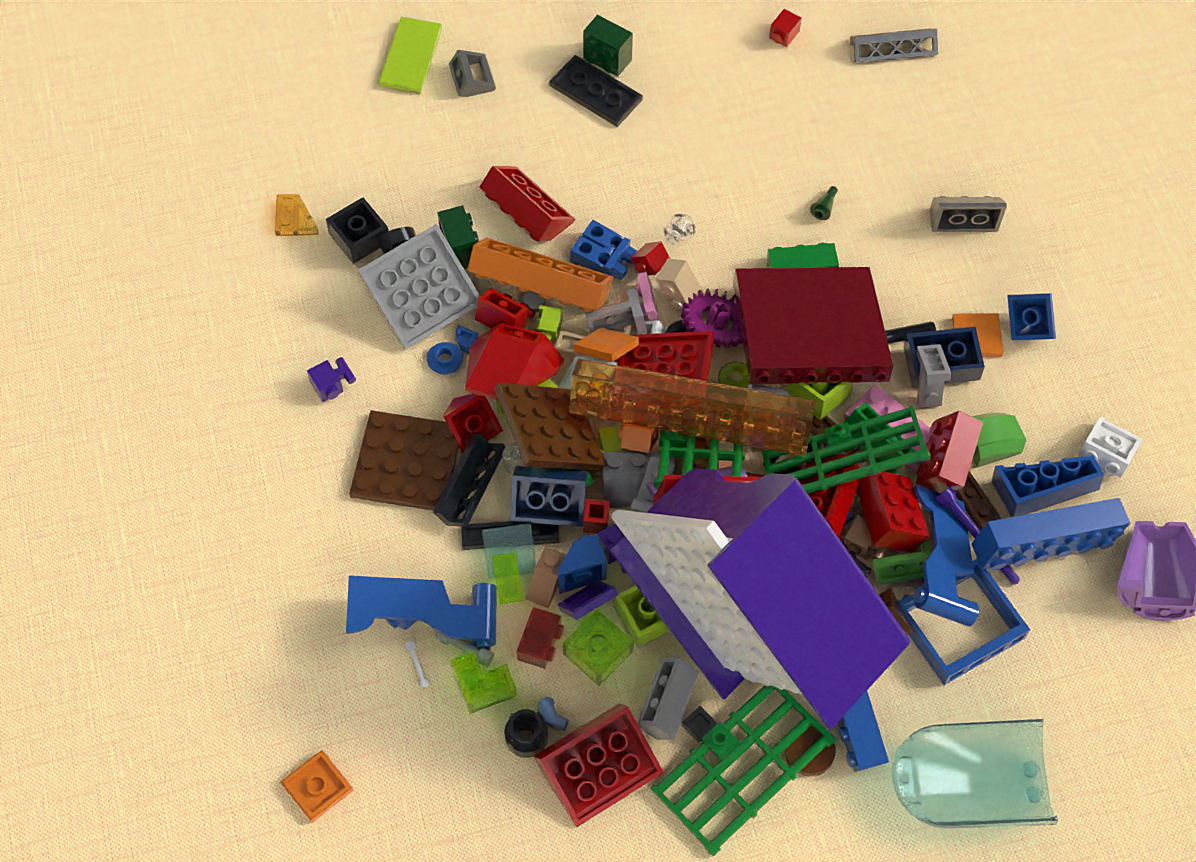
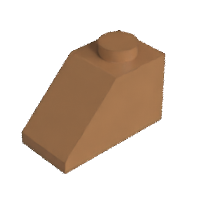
(545, 577)

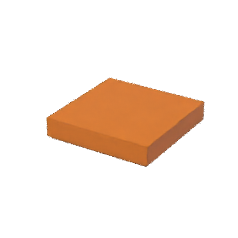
(987, 330)
(606, 344)
(317, 786)

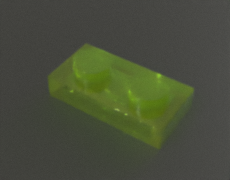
(507, 578)

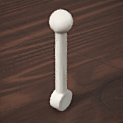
(410, 646)

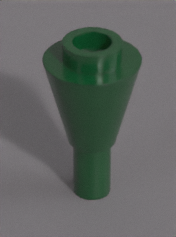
(822, 208)

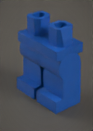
(602, 251)

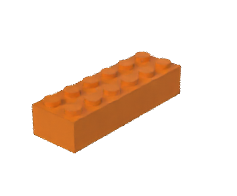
(540, 274)

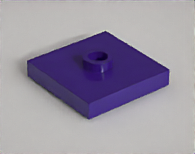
(587, 599)

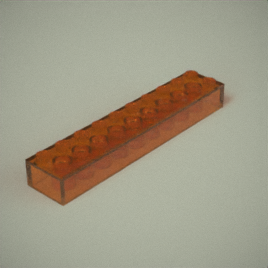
(691, 407)

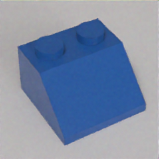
(582, 564)

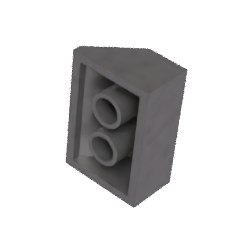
(967, 214)
(625, 475)

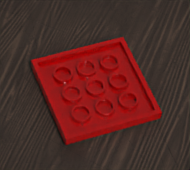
(672, 354)

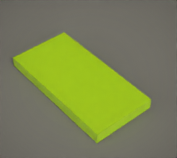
(410, 54)

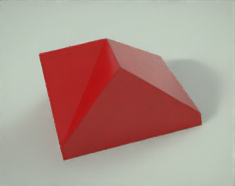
(471, 415)

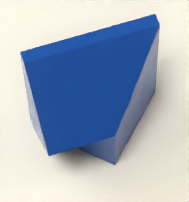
(1031, 316)

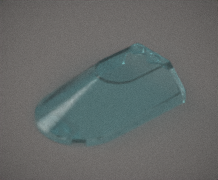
(975, 775)

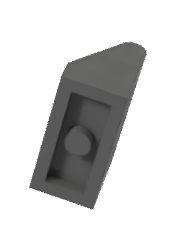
(463, 76)

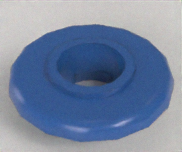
(448, 366)

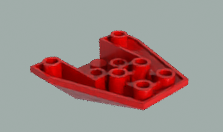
(512, 357)

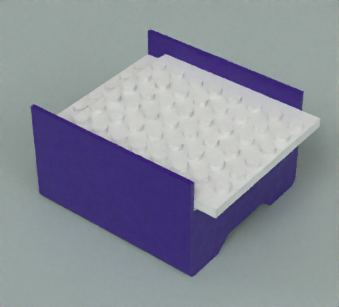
(760, 589)

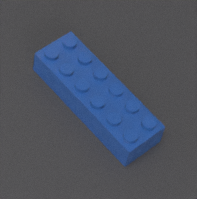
(1050, 534)

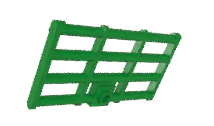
(840, 440)
(672, 445)
(728, 750)

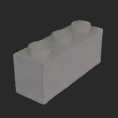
(668, 698)

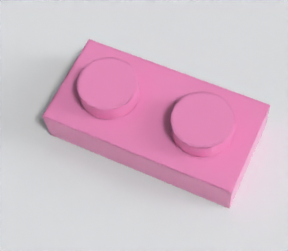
(646, 291)

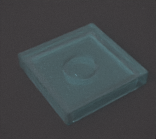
(509, 540)

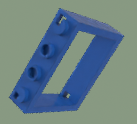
(1017, 632)

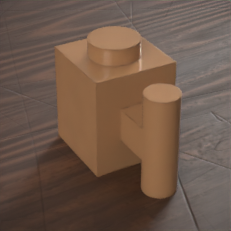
(860, 540)

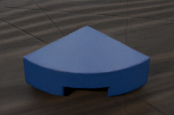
(465, 338)

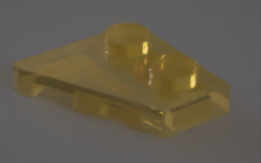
(293, 217)

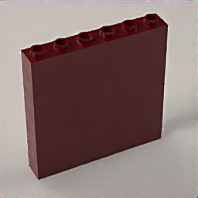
(811, 325)

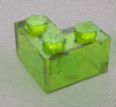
(479, 688)

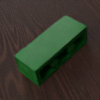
(803, 256)
(866, 412)

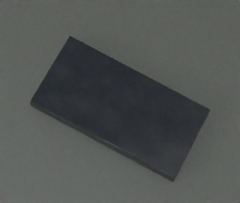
(596, 90)

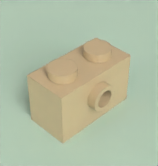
(677, 282)

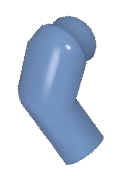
(548, 713)

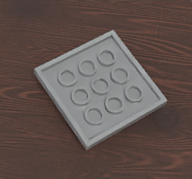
(420, 286)

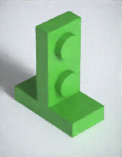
(902, 566)

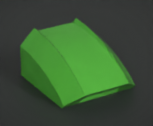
(998, 439)

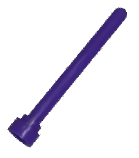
(949, 499)

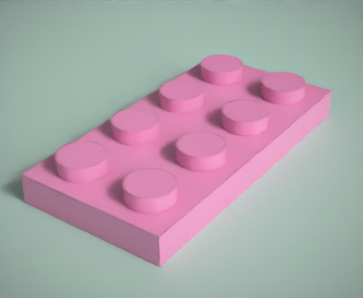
(885, 404)

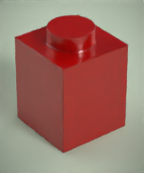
(785, 27)
(650, 258)
(595, 516)

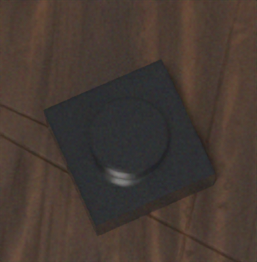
(699, 723)

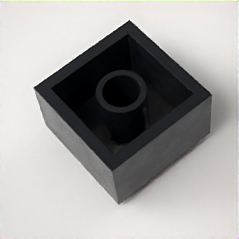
(356, 229)

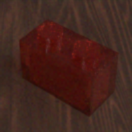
(539, 638)

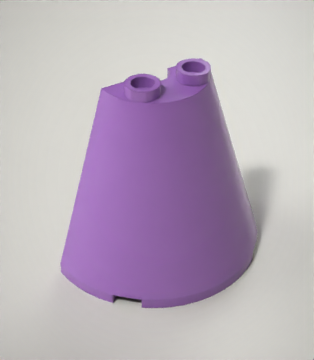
(1160, 572)

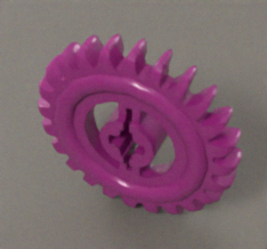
(720, 310)

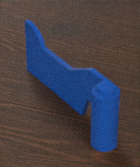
(949, 558)
(423, 602)

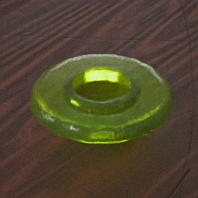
(730, 368)

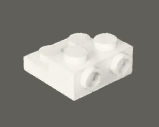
(1111, 447)

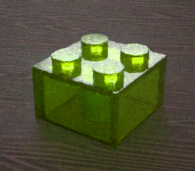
(598, 647)

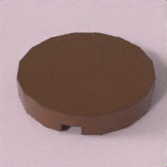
(818, 764)

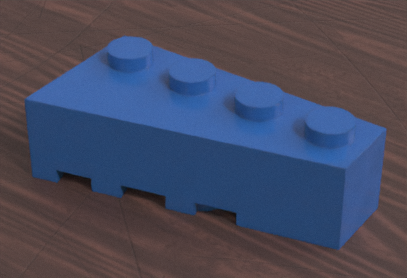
(1045, 484)
(862, 736)

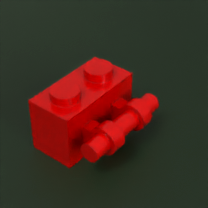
(498, 307)

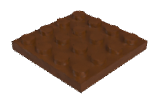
(546, 429)
(404, 461)

